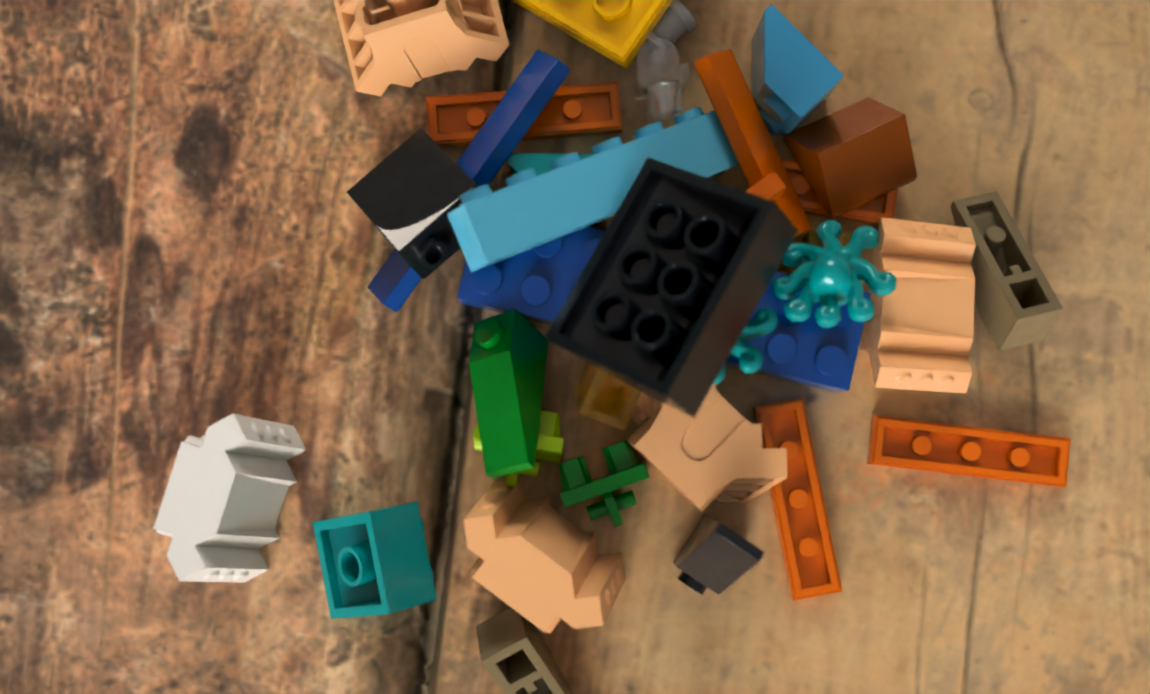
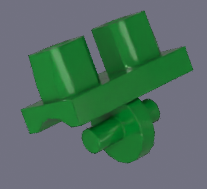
(623, 471)

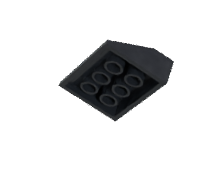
(673, 283)

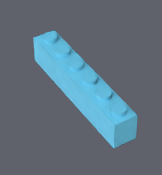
(582, 191)

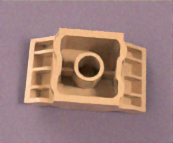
(417, 38)
(927, 322)
(707, 455)
(540, 560)

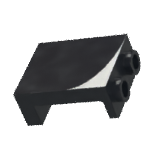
(410, 201)

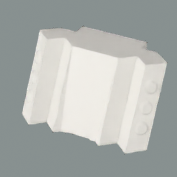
(227, 498)

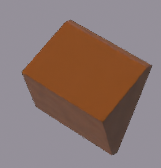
(854, 155)

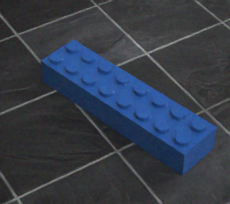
(544, 276)

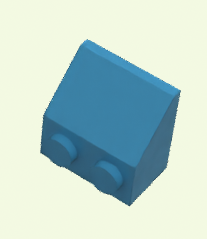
(788, 74)

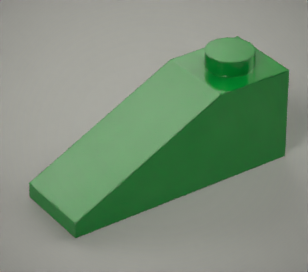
(507, 387)

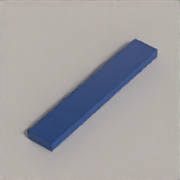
(484, 157)

